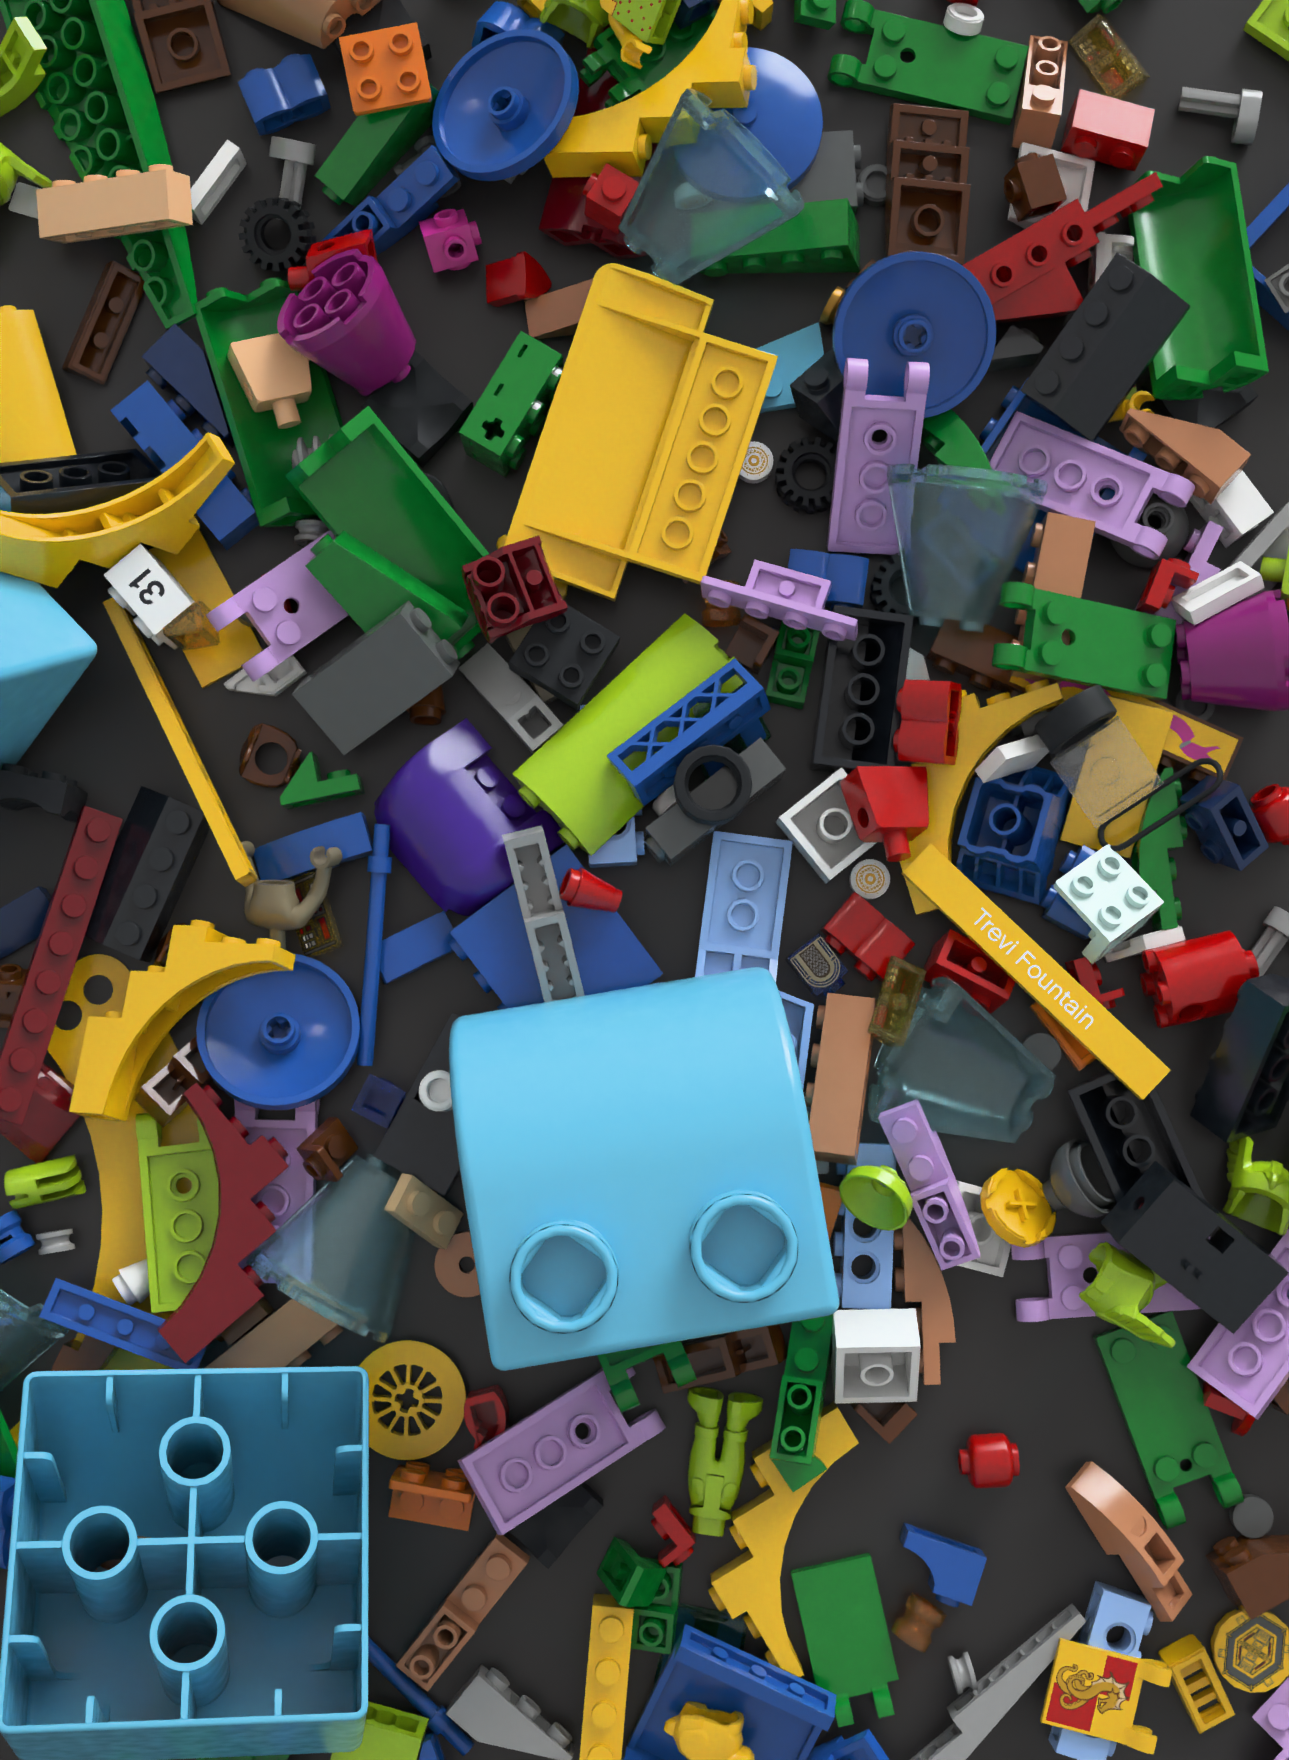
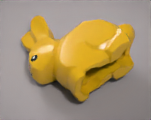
(708, 1733)

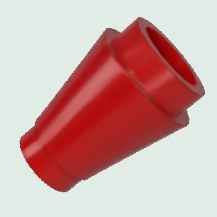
(589, 891)

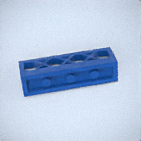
(715, 728)
(112, 1323)

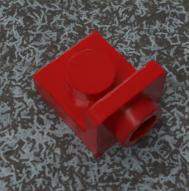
(1158, 590)
(1090, 978)
(672, 1525)

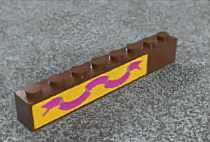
(1187, 737)

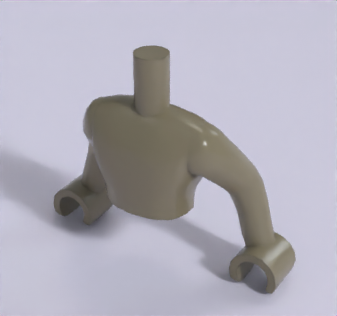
(275, 902)

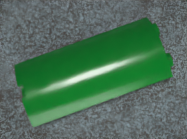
(1201, 251)
(260, 444)
(383, 499)

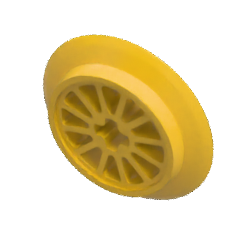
(447, 1422)

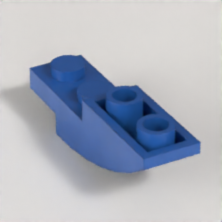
(403, 202)

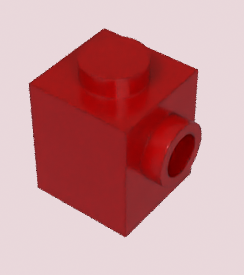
(609, 197)

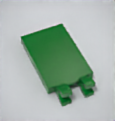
(654, 65)
(846, 1632)

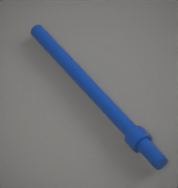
(379, 865)
(438, 1720)

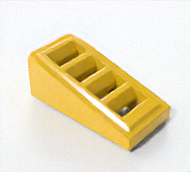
(1185, 1658)

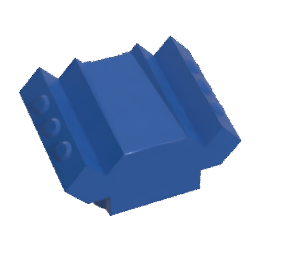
(1013, 832)

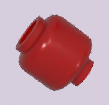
(1272, 812)
(989, 1460)

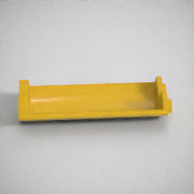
(30, 404)

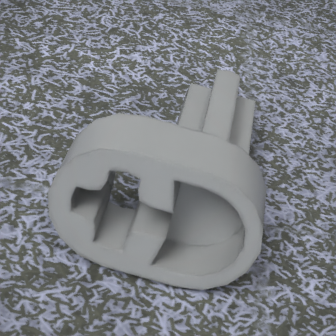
(1243, 107)
(296, 157)
(1272, 939)

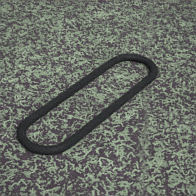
(1214, 763)

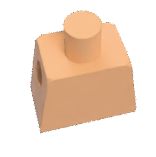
(272, 376)

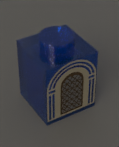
(818, 967)

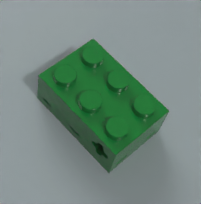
(513, 405)

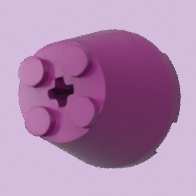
(350, 323)
(1238, 655)

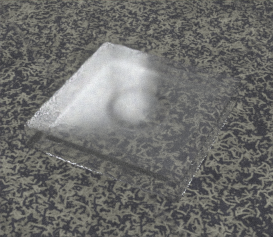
(1106, 772)

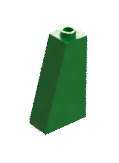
(372, 149)
(374, 587)

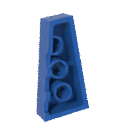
(166, 441)

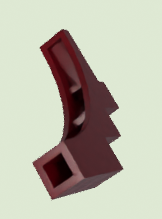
(223, 1287)

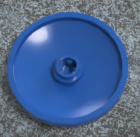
(505, 105)
(783, 113)
(917, 311)
(280, 1035)

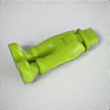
(713, 1481)

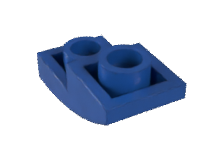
(415, 947)

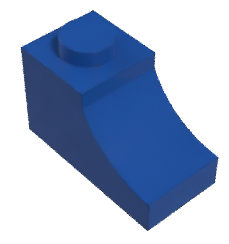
(952, 1565)

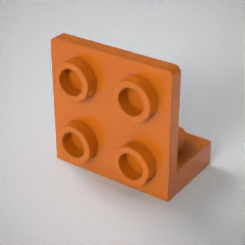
(385, 69)
(431, 1496)

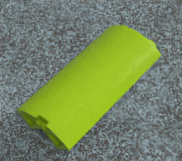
(572, 769)

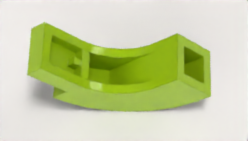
(20, 63)

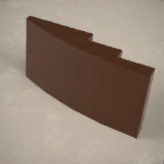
(181, 42)
(927, 181)

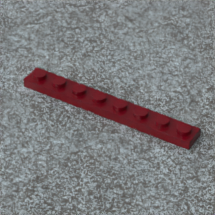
(54, 960)

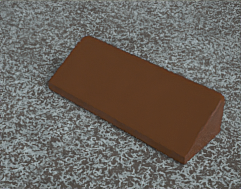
(104, 323)

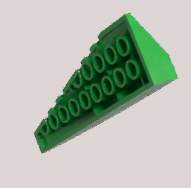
(110, 124)

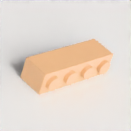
(114, 205)

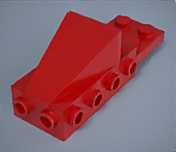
(1030, 271)

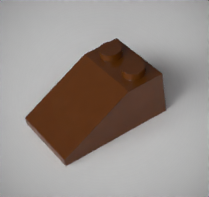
(1253, 1571)

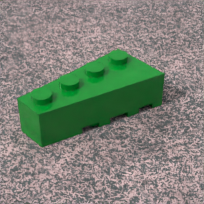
(814, 241)

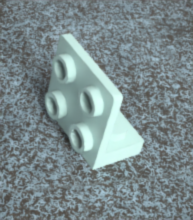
(1108, 899)

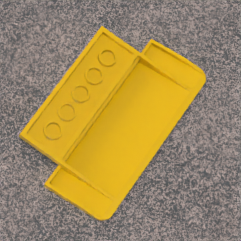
(641, 436)

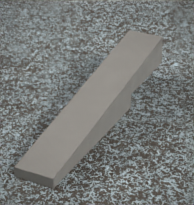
(543, 914)
(980, 1710)

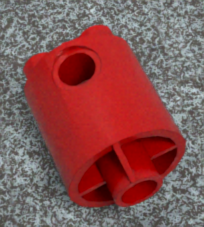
(1196, 977)

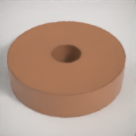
(448, 1267)

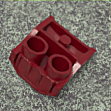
(512, 589)
(46, 1117)

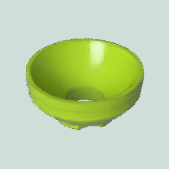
(874, 1203)

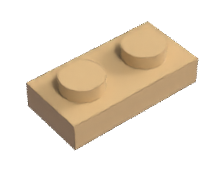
(423, 1211)

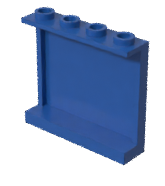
(499, 947)
(778, 1708)

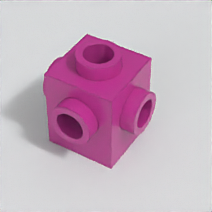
(450, 240)

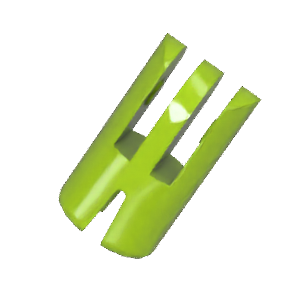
(44, 1182)

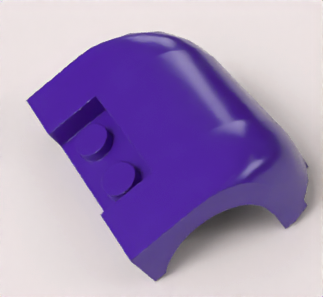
(451, 817)

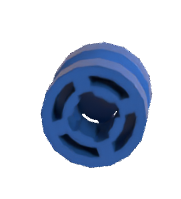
(19, 1243)

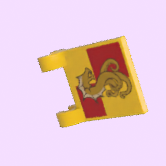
(1099, 1693)

